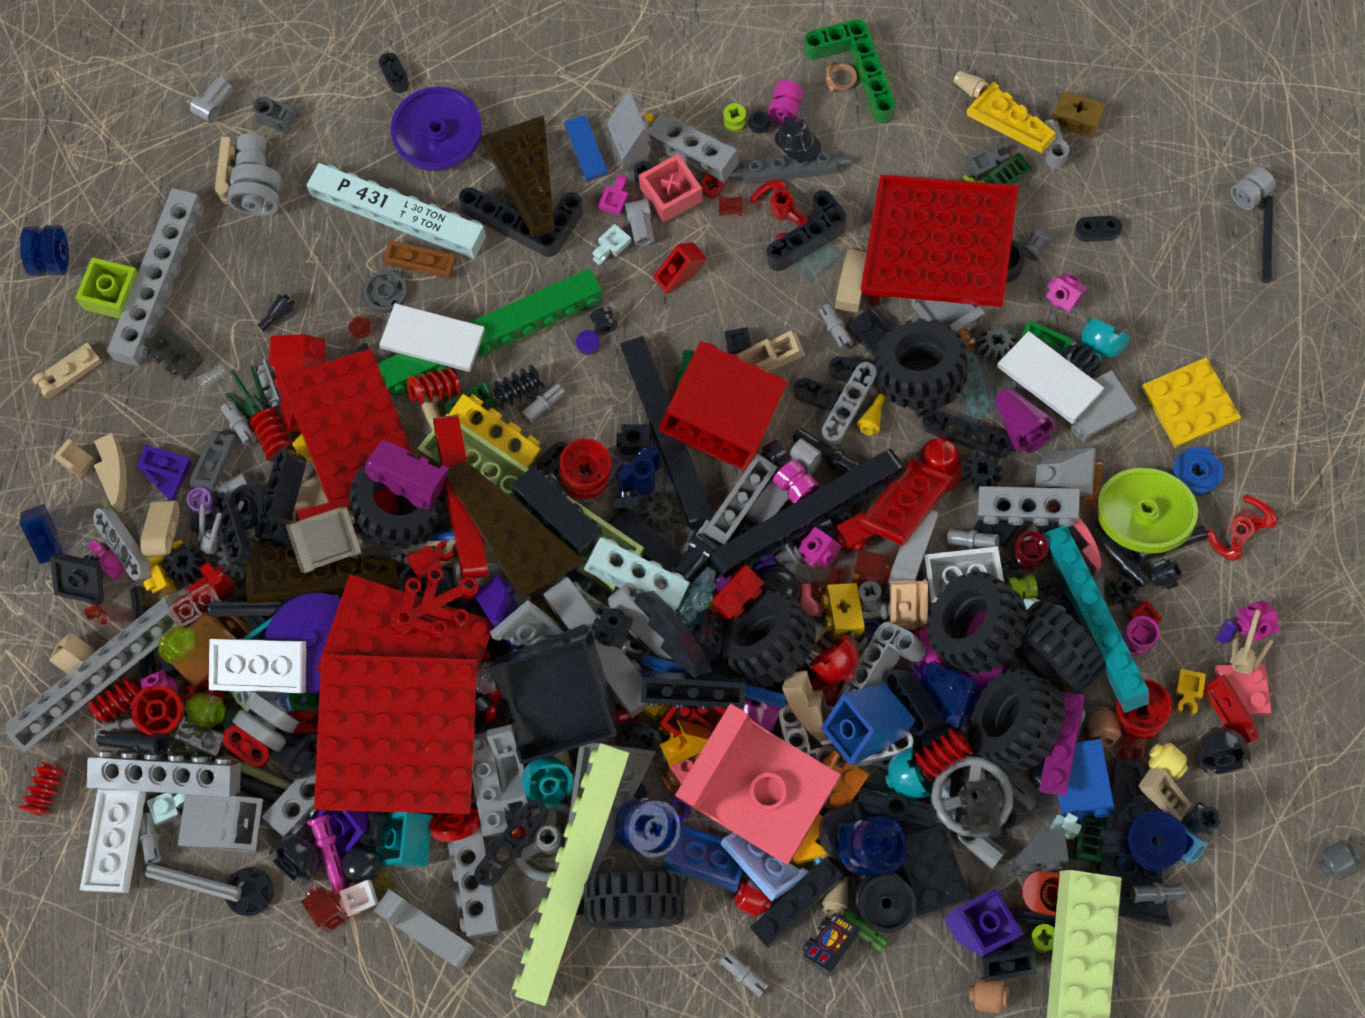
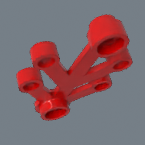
(432, 606)

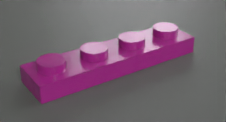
(1059, 762)

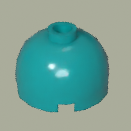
(1104, 339)
(907, 776)
(547, 781)

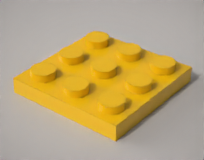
(1190, 402)

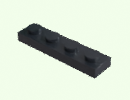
(797, 902)

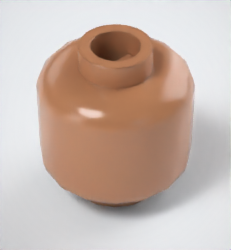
(1104, 725)
(989, 996)

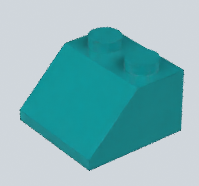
(405, 840)

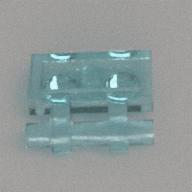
(697, 596)

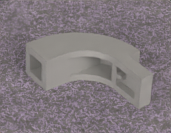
(503, 745)

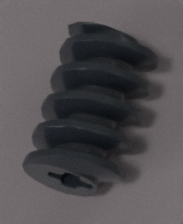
(517, 386)

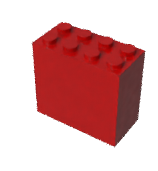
(723, 405)

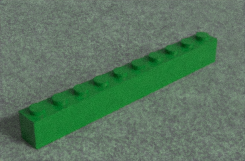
(507, 325)

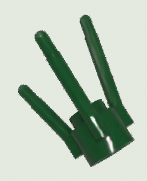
(252, 403)

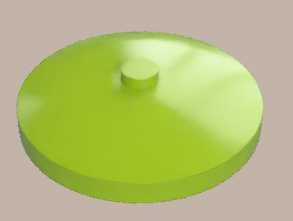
(1147, 510)

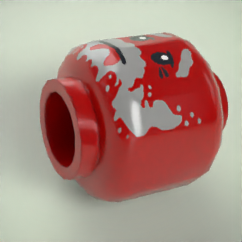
(751, 898)

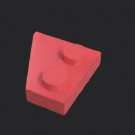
(1250, 688)

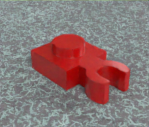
(427, 558)

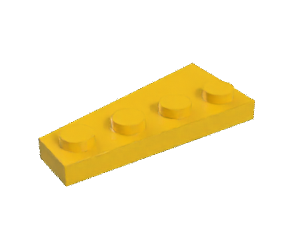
(1007, 117)

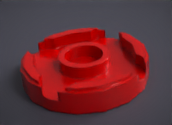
(454, 827)

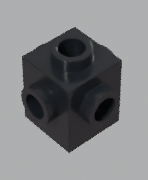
(612, 627)

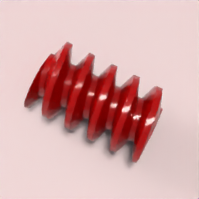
(433, 384)
(270, 432)
(114, 701)
(943, 754)
(43, 789)

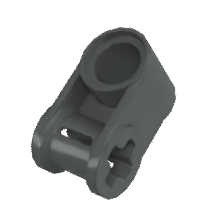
(278, 115)

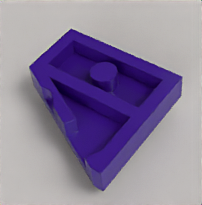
(164, 469)

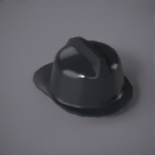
(797, 140)

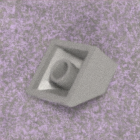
(1067, 470)

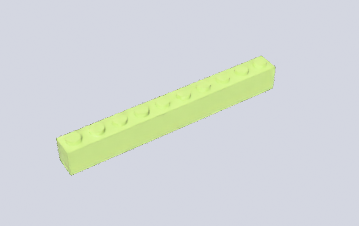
(573, 871)

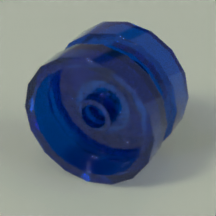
(44, 250)
(647, 826)
(872, 846)
(1154, 857)

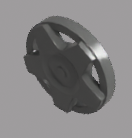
(384, 291)

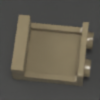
(324, 538)

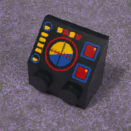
(830, 944)

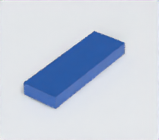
(586, 148)

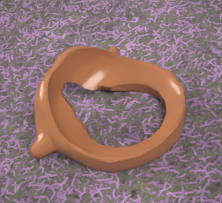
(834, 68)

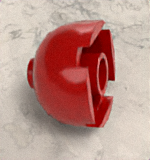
(836, 662)
(157, 709)

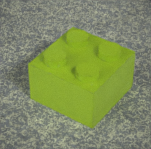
(106, 287)

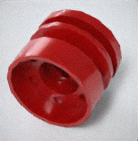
(578, 458)
(1155, 717)

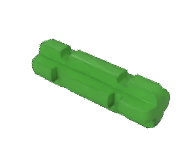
(866, 932)

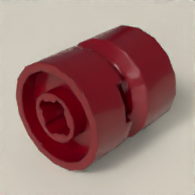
(1030, 550)

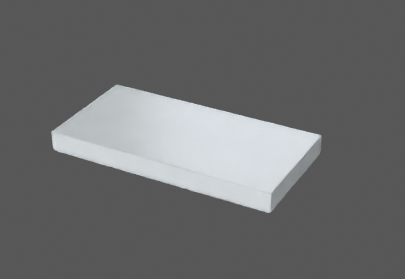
(432, 337)
(1050, 377)
(257, 665)
(113, 841)

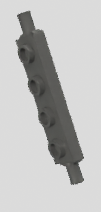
(786, 168)

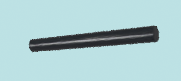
(1267, 239)

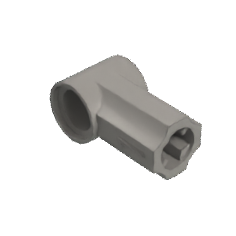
(208, 105)
(1057, 146)
(639, 217)
(983, 848)

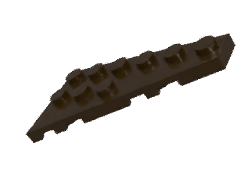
(523, 166)
(520, 543)
(276, 575)

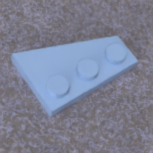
(766, 871)

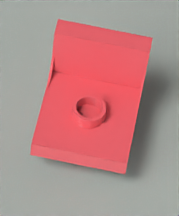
(758, 785)

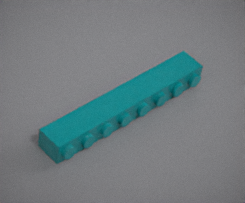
(1096, 619)

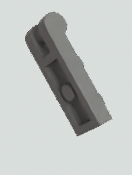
(213, 460)

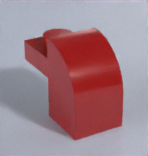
(218, 579)

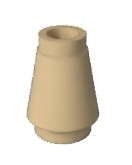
(971, 84)
(837, 899)

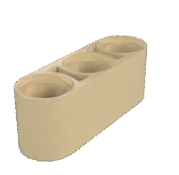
(160, 528)

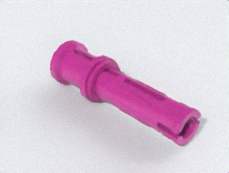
(325, 842)

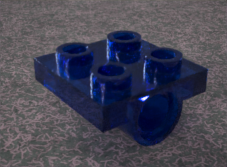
(640, 472)
(950, 692)

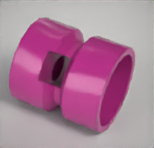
(786, 100)
(793, 479)
(1144, 632)

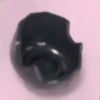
(361, 864)

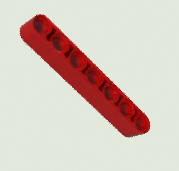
(466, 536)

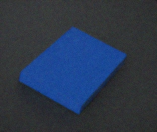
(703, 858)

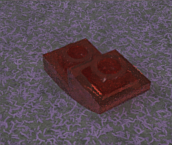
(193, 604)

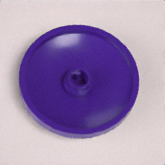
(436, 128)
(307, 620)

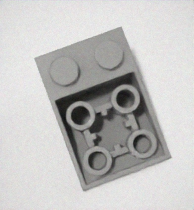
(629, 133)
(220, 823)

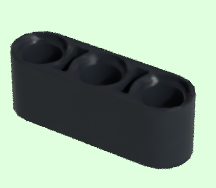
(915, 699)

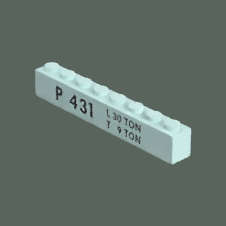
(396, 210)

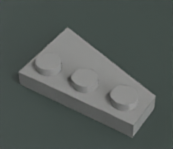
(527, 626)

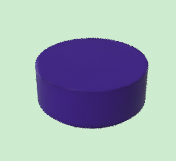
(587, 342)
(1226, 631)

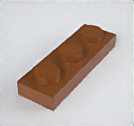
(419, 259)

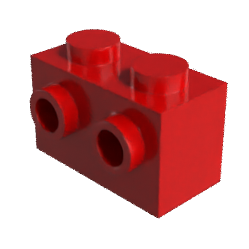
(735, 592)

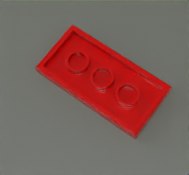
(906, 502)

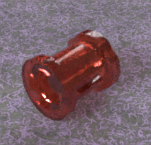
(730, 205)

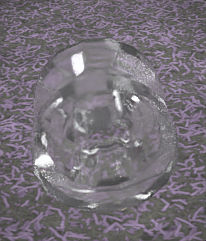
(484, 684)

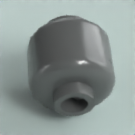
(1340, 860)

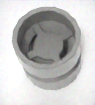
(251, 149)
(1252, 188)

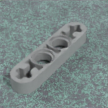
(847, 402)
(120, 541)

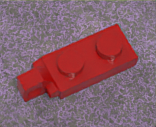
(1230, 708)

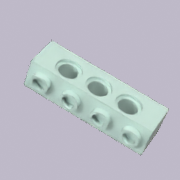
(600, 566)

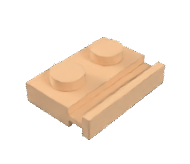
(909, 603)

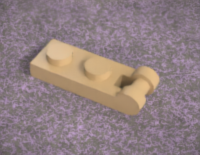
(226, 159)
(67, 371)

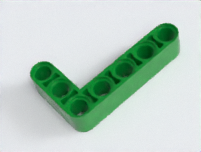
(863, 62)

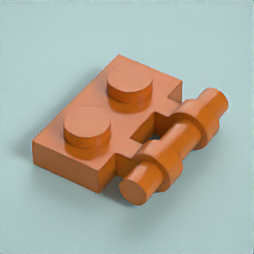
(849, 783)

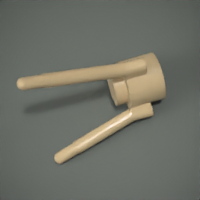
(1245, 660)

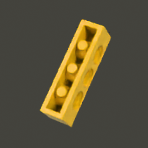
(469, 406)

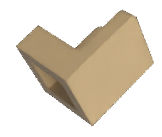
(74, 458)
(70, 653)

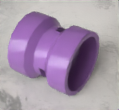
(198, 496)

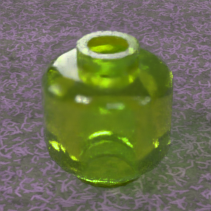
(177, 644)
(205, 710)

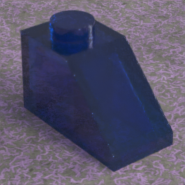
(40, 532)

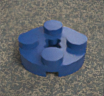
(1207, 462)

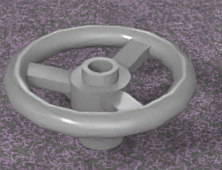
(975, 764)
(541, 835)

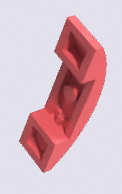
(1085, 540)

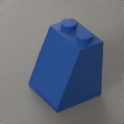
(867, 722)
(1089, 783)

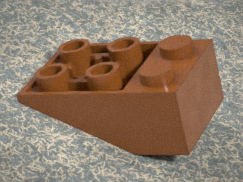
(196, 666)

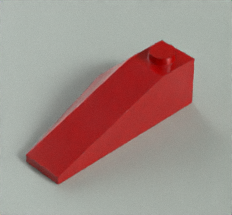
(291, 355)

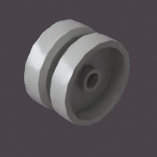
(254, 189)
(264, 724)

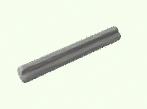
(193, 882)

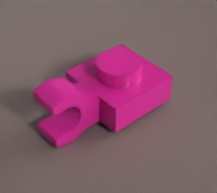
(616, 197)
(109, 561)

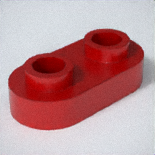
(244, 748)

